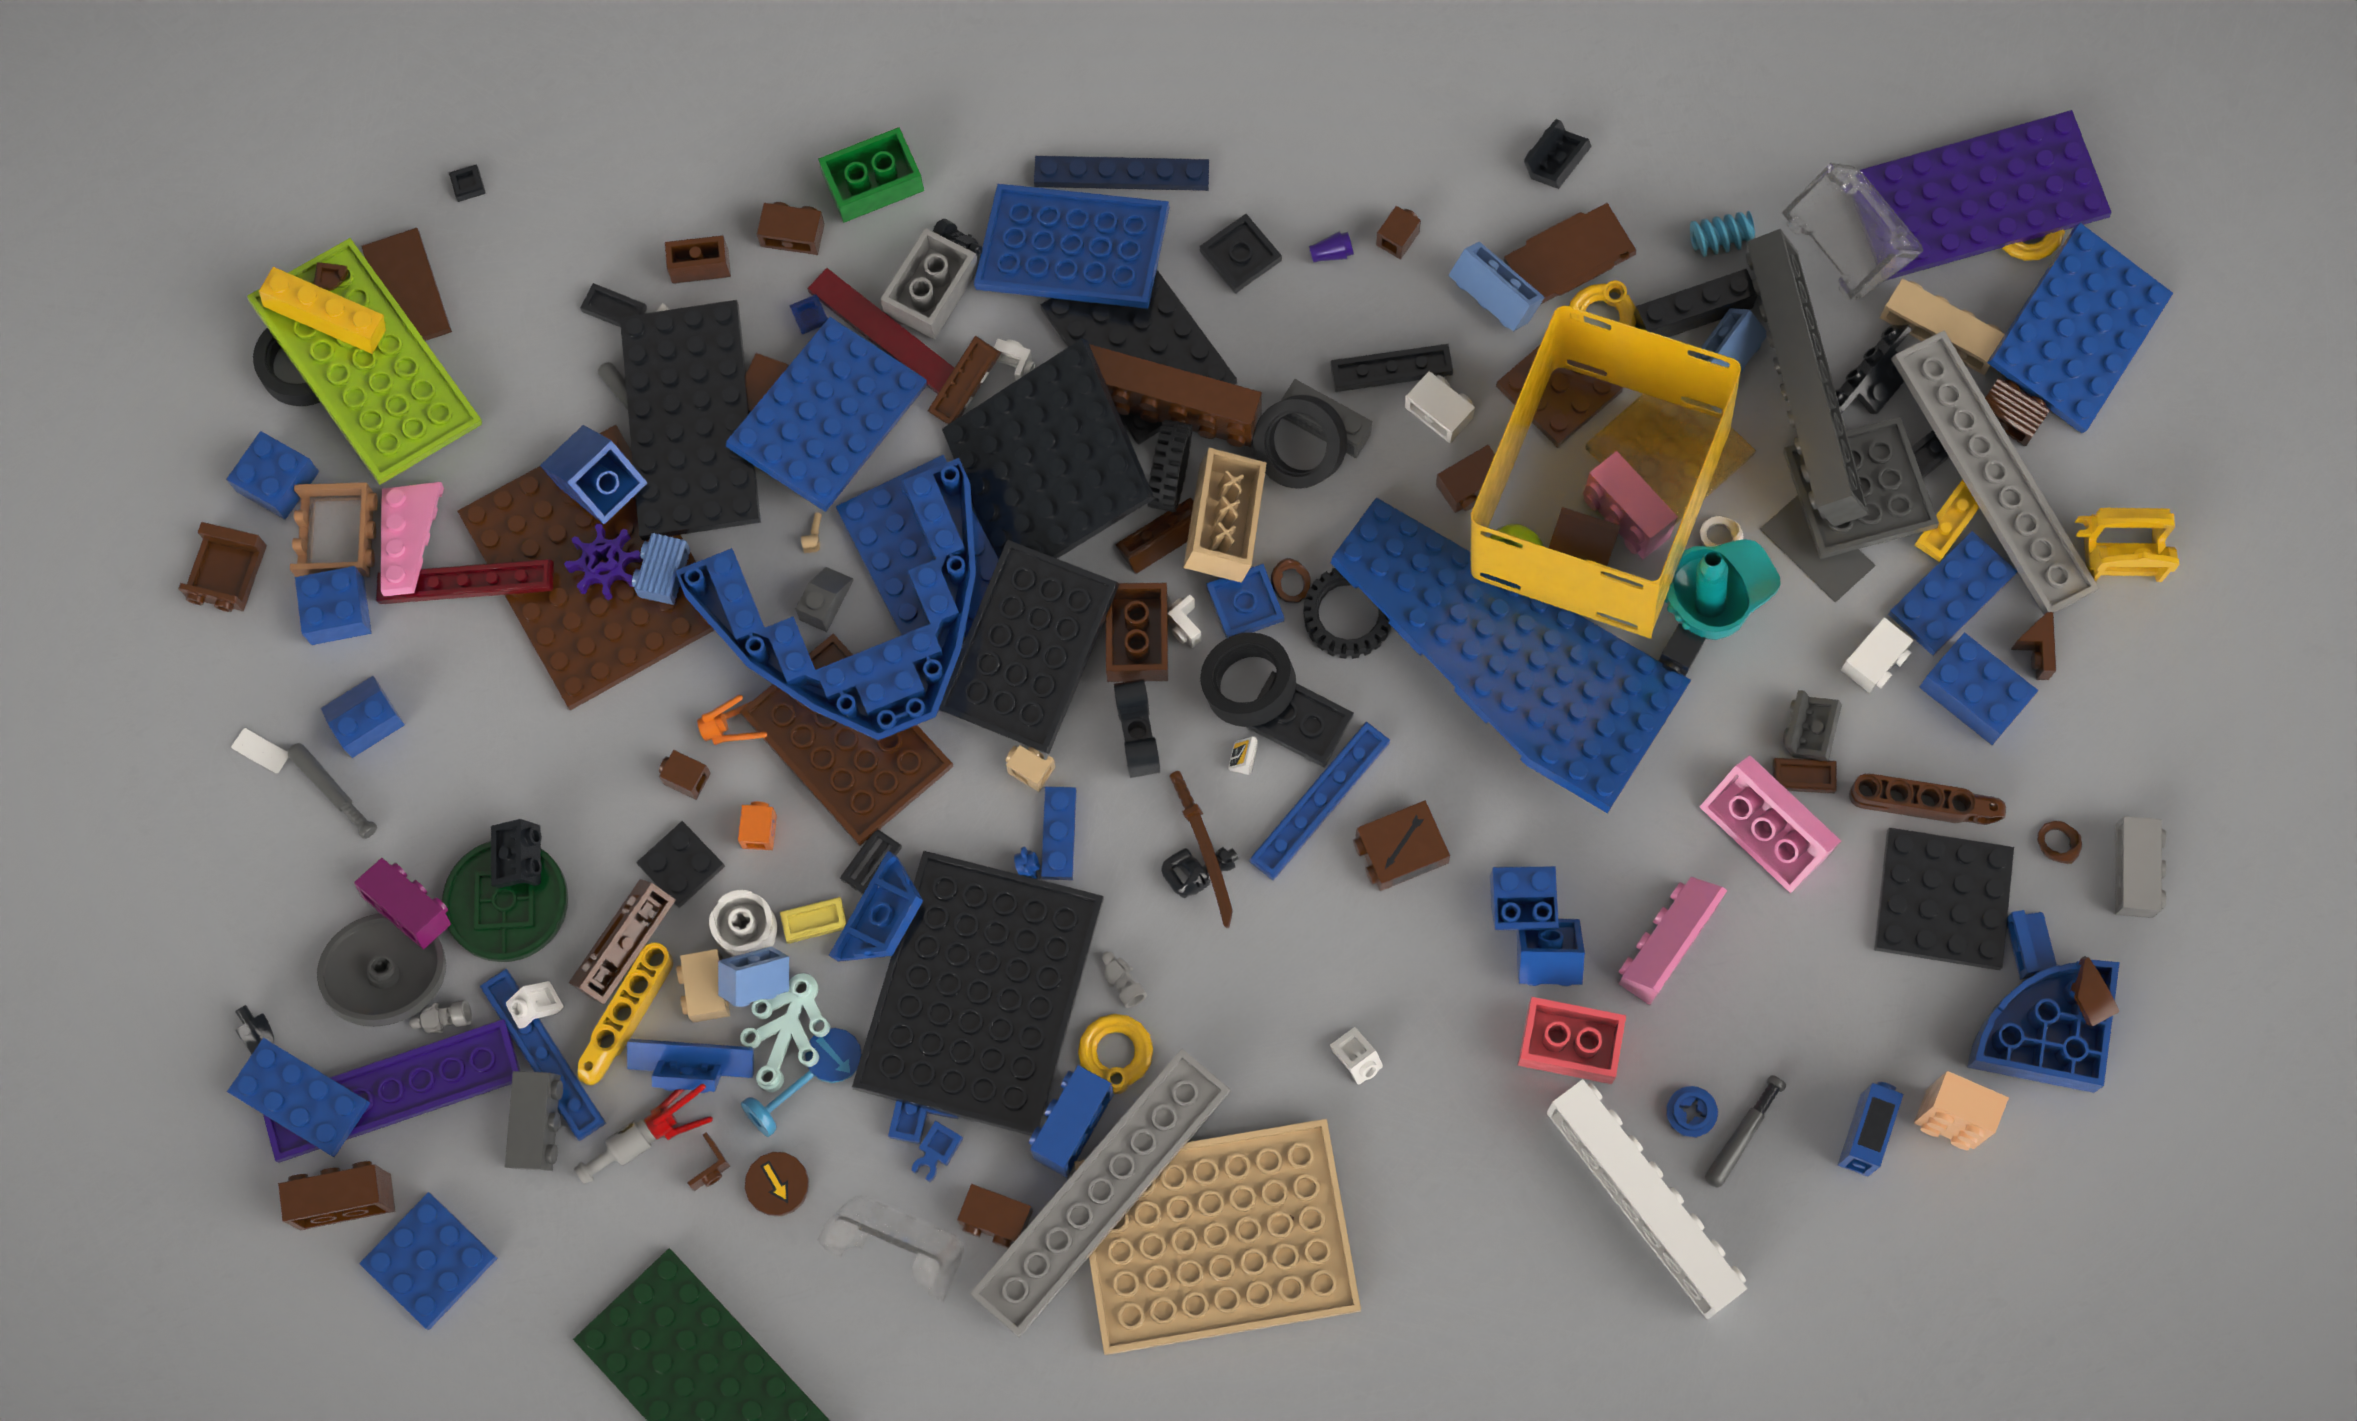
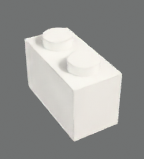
(1440, 406)
(1877, 655)

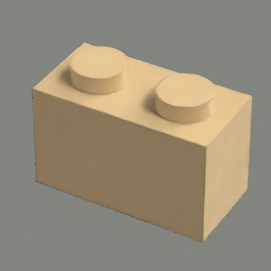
(700, 981)

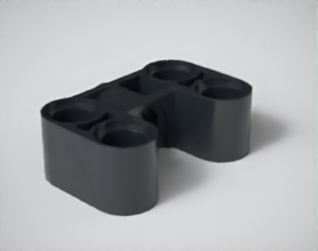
(1134, 713)

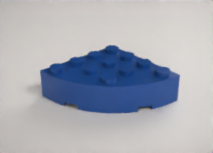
(2042, 1033)

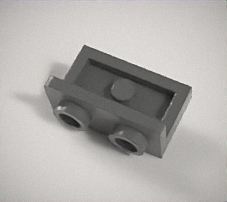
(1812, 727)

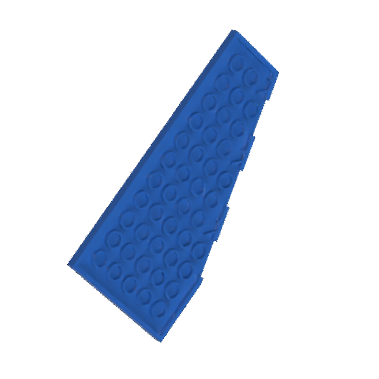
(1542, 676)

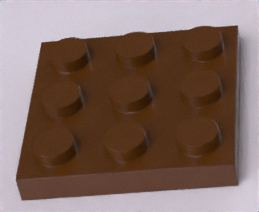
(1567, 399)

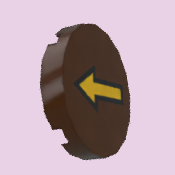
(777, 1184)

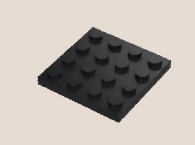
(1944, 899)

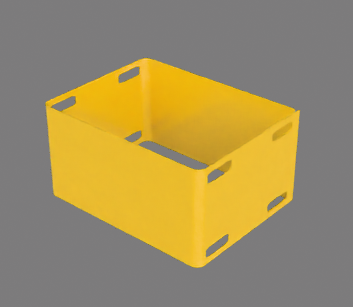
(1636, 362)

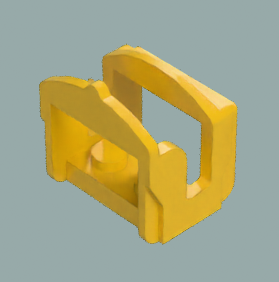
(2129, 558)

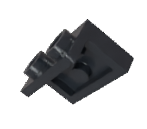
(1556, 155)

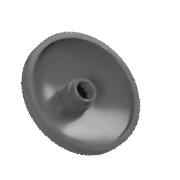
(378, 973)

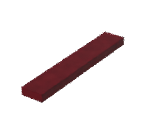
(880, 329)
(476, 581)

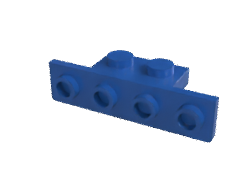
(689, 1064)

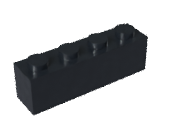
(1696, 305)

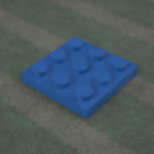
(428, 1261)

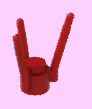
(662, 1120)

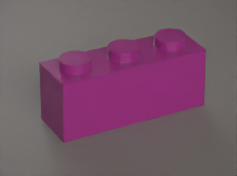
(403, 902)

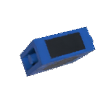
(1870, 1128)

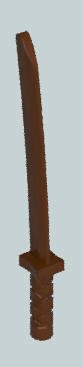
(1193, 815)

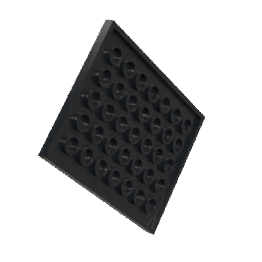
(979, 994)

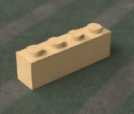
(1933, 314)

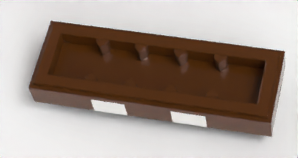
(964, 381)

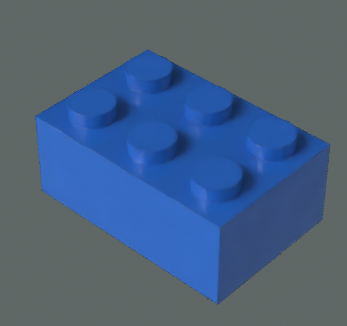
(1978, 688)
(1071, 1120)

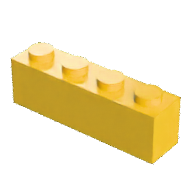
(322, 310)

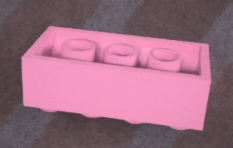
(1770, 823)
(1671, 938)

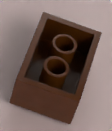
(1137, 633)
(336, 1196)

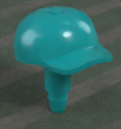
(1721, 587)

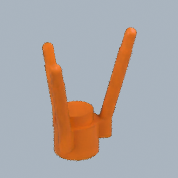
(714, 724)

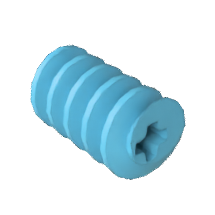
(1722, 232)

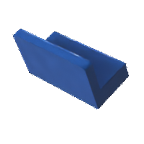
(2030, 943)

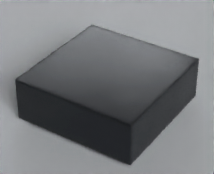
(467, 183)

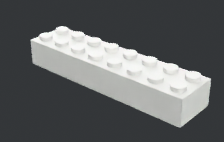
(1646, 1199)

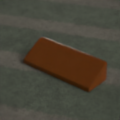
(1157, 537)

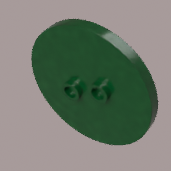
(503, 921)

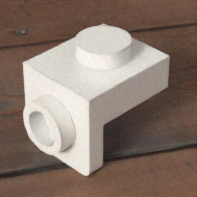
(1015, 355)
(1183, 627)

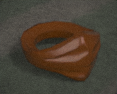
(1277, 575)
(2073, 835)

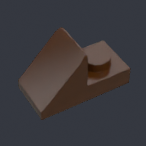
(2041, 641)

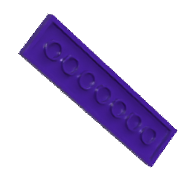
(418, 1083)

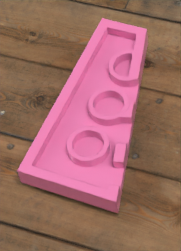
(404, 533)

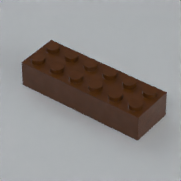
(1173, 394)

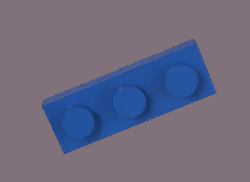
(1058, 833)

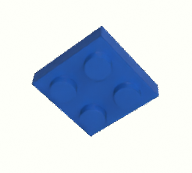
(1245, 605)

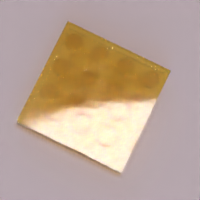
(1669, 447)

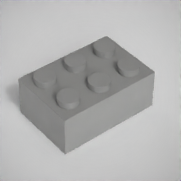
(929, 283)

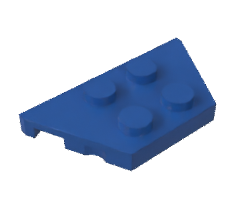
(880, 914)

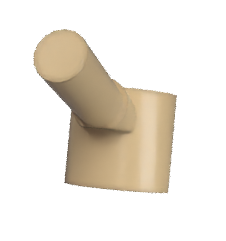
(811, 542)

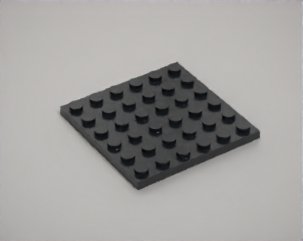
(1049, 457)

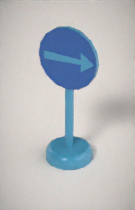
(837, 1061)

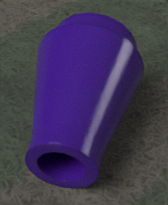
(1332, 248)

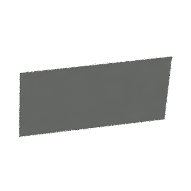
(1832, 574)

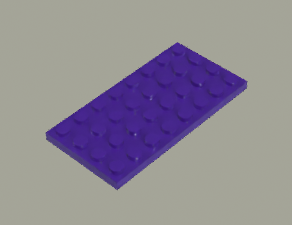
(1993, 190)

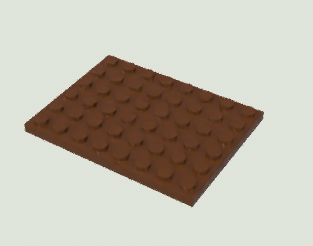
(578, 636)

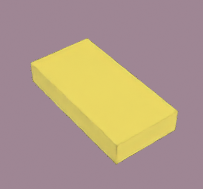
(813, 920)

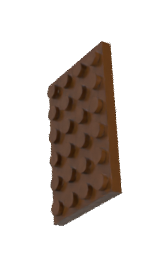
(849, 773)

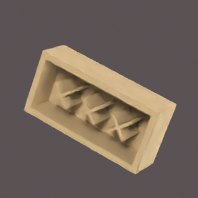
(1225, 515)

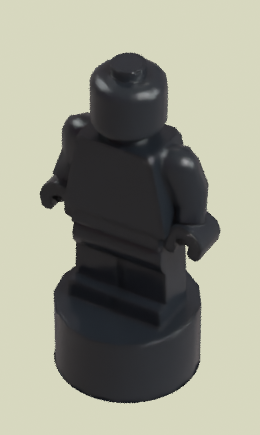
(949, 231)

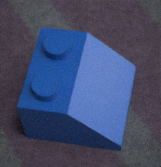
(362, 717)
(1551, 955)

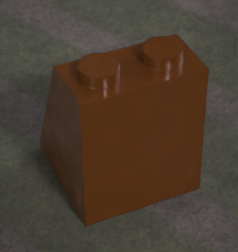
(1584, 536)

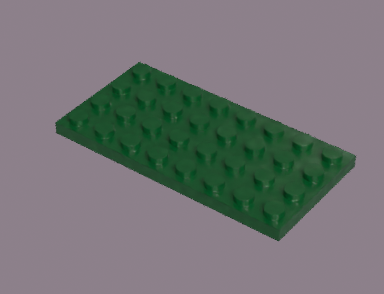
(687, 1355)

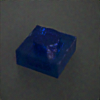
(808, 314)

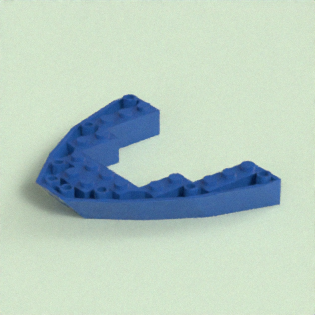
(888, 683)

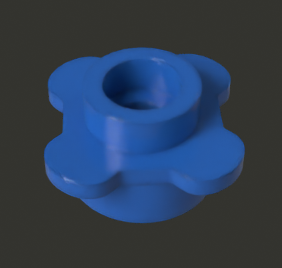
(1027, 863)

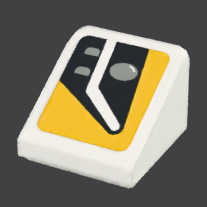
(1243, 755)

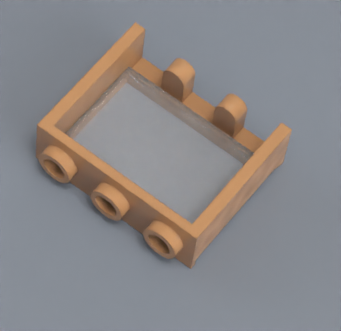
(334, 528)

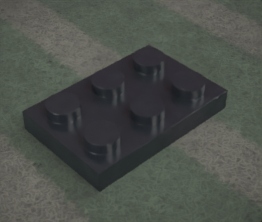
(1308, 724)

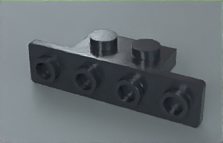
(1876, 376)

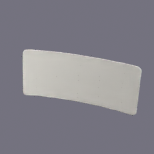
(260, 750)

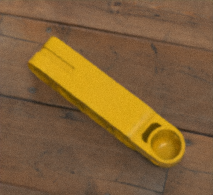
(601, 1058)

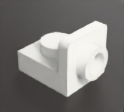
(533, 1002)
(1357, 1055)

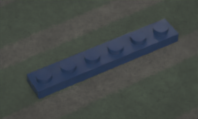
(1121, 173)

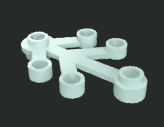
(787, 1026)

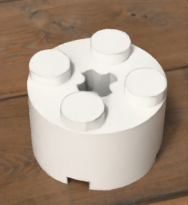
(727, 918)

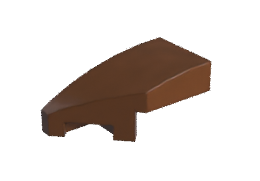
(2093, 994)

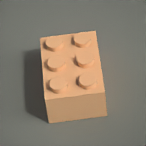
(1960, 1111)

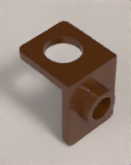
(713, 1173)

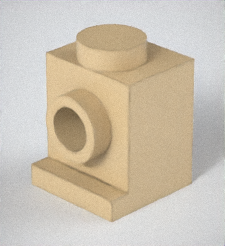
(1029, 766)

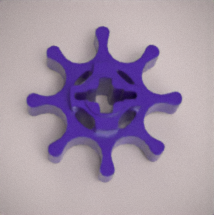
(603, 550)

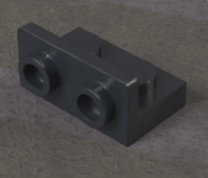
(515, 853)

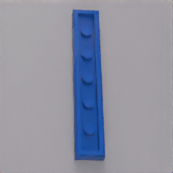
(1319, 801)
(545, 1057)

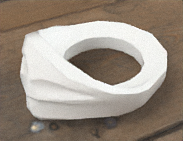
(1731, 525)

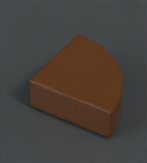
(329, 275)

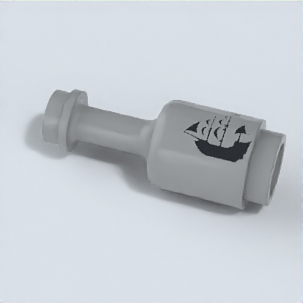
(621, 1147)

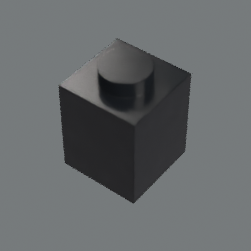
(1681, 650)

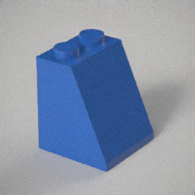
(594, 473)

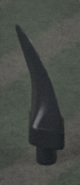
(253, 1028)

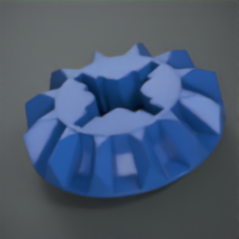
(1705, 1107)

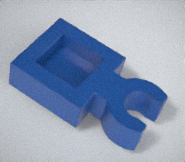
(938, 1146)

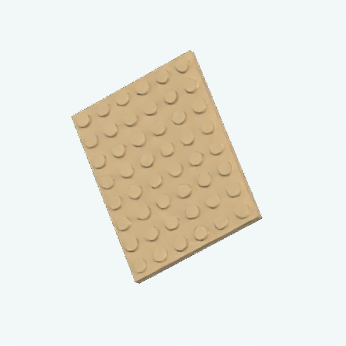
(1217, 1243)

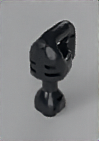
(1197, 874)

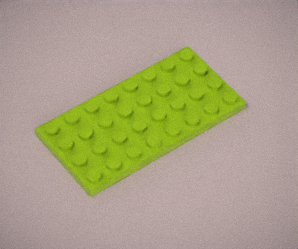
(388, 402)

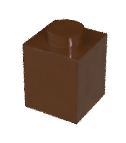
(1398, 232)
(684, 774)

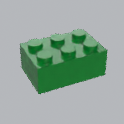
(871, 174)

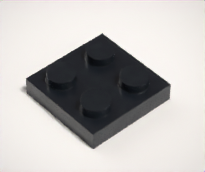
(1240, 253)
(680, 864)

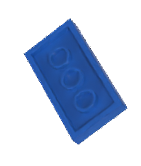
(1952, 593)
(298, 1097)

